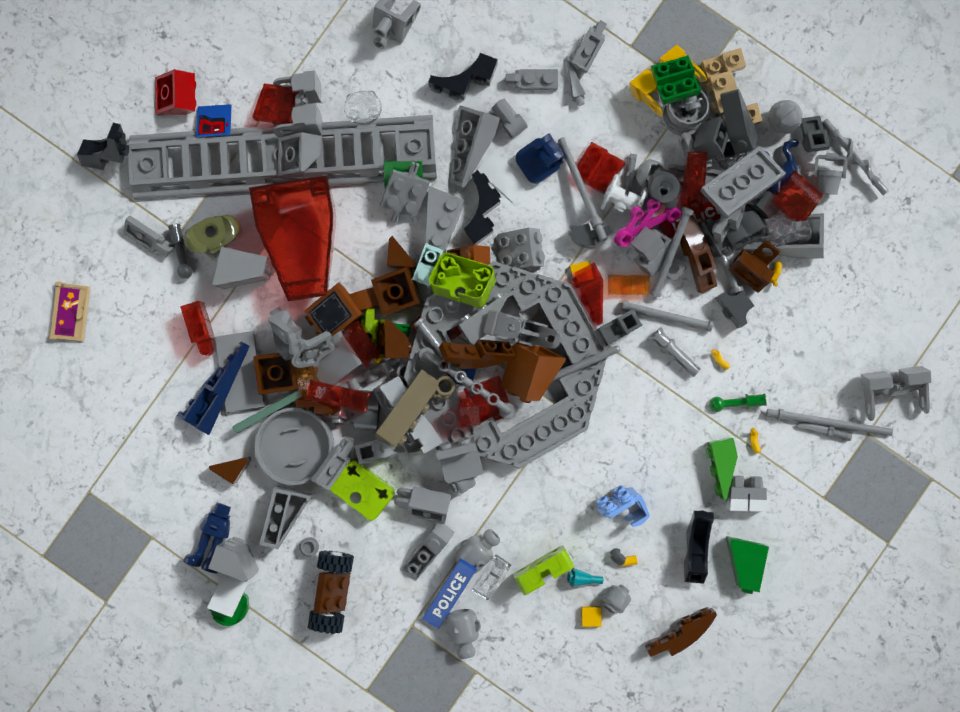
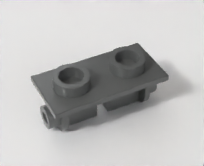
(716, 248)

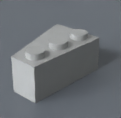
(442, 217)
(281, 515)

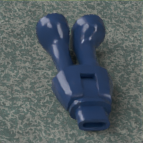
(216, 525)

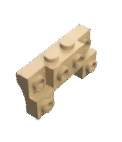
(720, 80)

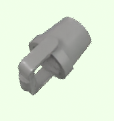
(829, 179)

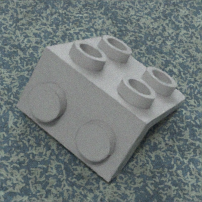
(521, 248)
(459, 459)

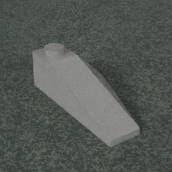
(473, 138)
(805, 248)

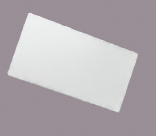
(503, 176)
(227, 595)

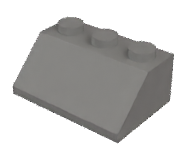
(234, 560)

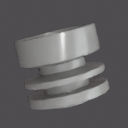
(691, 121)

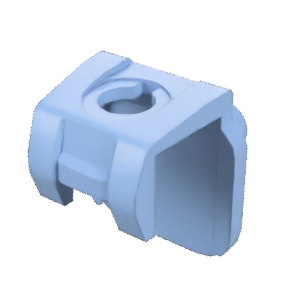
(620, 501)

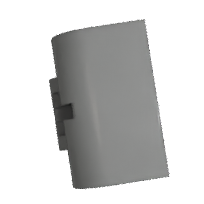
(656, 263)

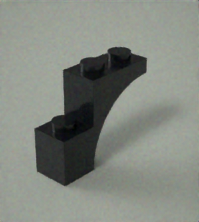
(458, 85)
(99, 152)
(481, 227)
(697, 547)

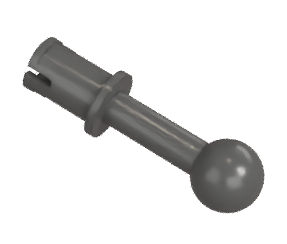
(184, 270)

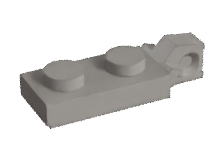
(589, 47)
(534, 79)
(146, 237)
(333, 465)

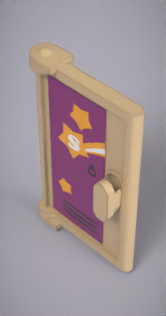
(68, 309)

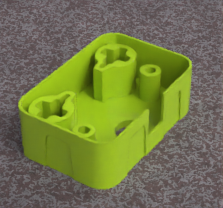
(459, 272)
(367, 485)
(554, 563)

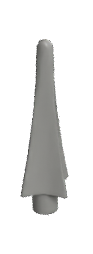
(576, 88)

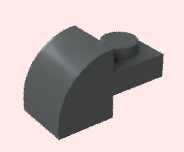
(814, 136)
(763, 205)
(585, 237)
(619, 327)

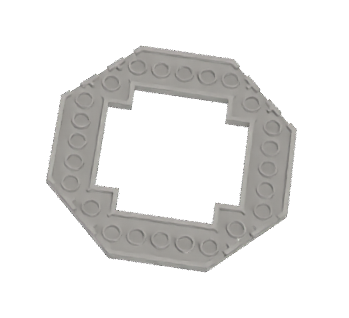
(548, 427)

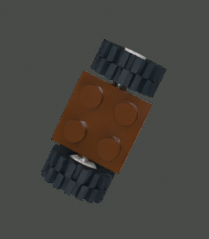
(331, 592)

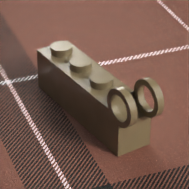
(410, 406)

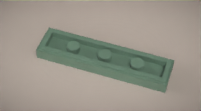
(261, 415)

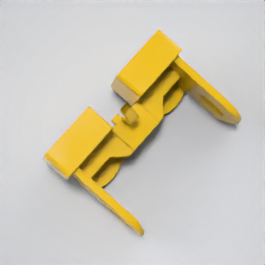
(644, 83)

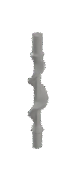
(853, 158)

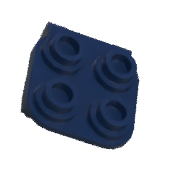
(540, 159)

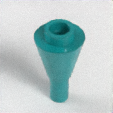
(579, 578)

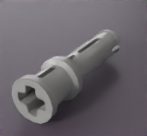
(668, 346)

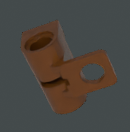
(753, 267)

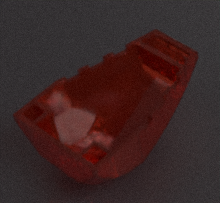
(298, 233)

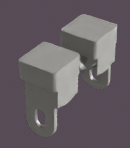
(305, 116)
(524, 330)
(882, 383)

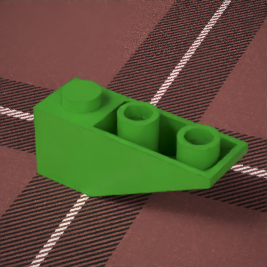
(723, 459)

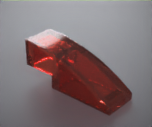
(338, 396)

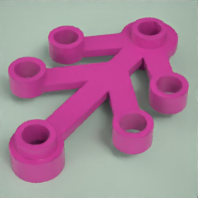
(625, 236)

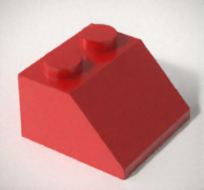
(175, 93)

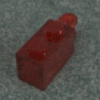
(199, 326)

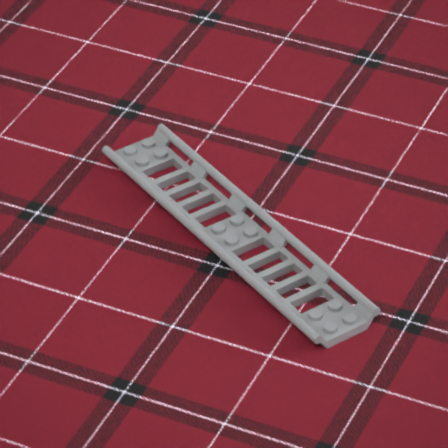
(150, 166)

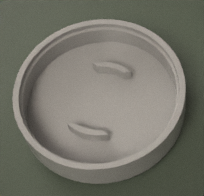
(293, 445)

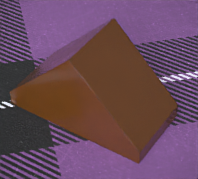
(398, 257)
(232, 469)

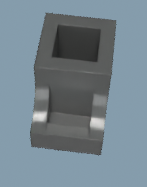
(735, 307)

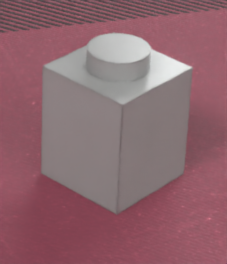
(648, 243)

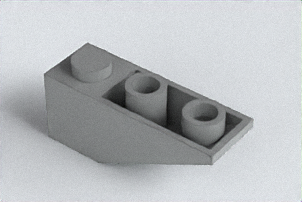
(473, 326)
(375, 450)
(428, 550)

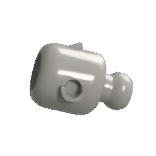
(478, 550)
(463, 630)

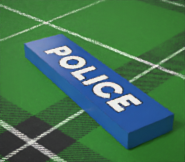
(449, 593)

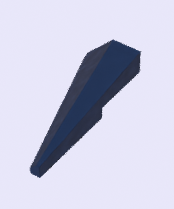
(209, 402)

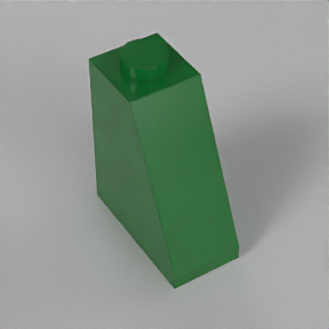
(748, 563)

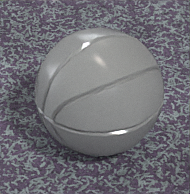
(785, 116)

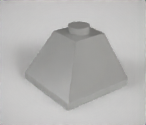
(297, 152)

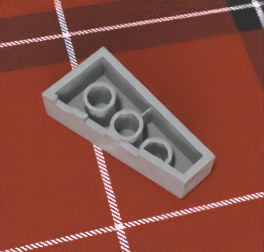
(423, 436)

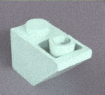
(427, 263)

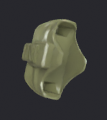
(226, 227)

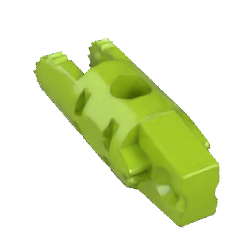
(371, 325)

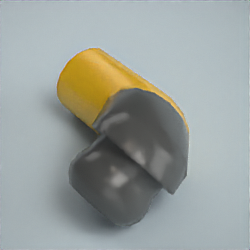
(621, 560)

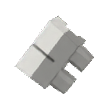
(747, 497)

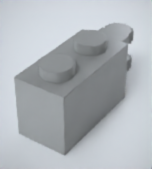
(424, 503)

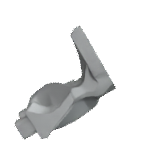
(291, 346)

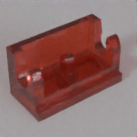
(361, 343)

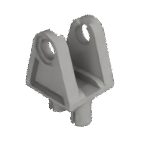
(390, 24)

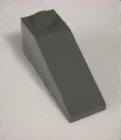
(738, 122)

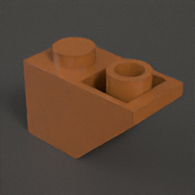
(473, 252)

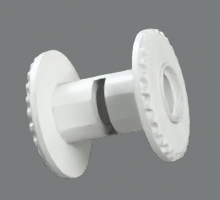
(622, 201)

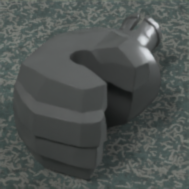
(664, 187)

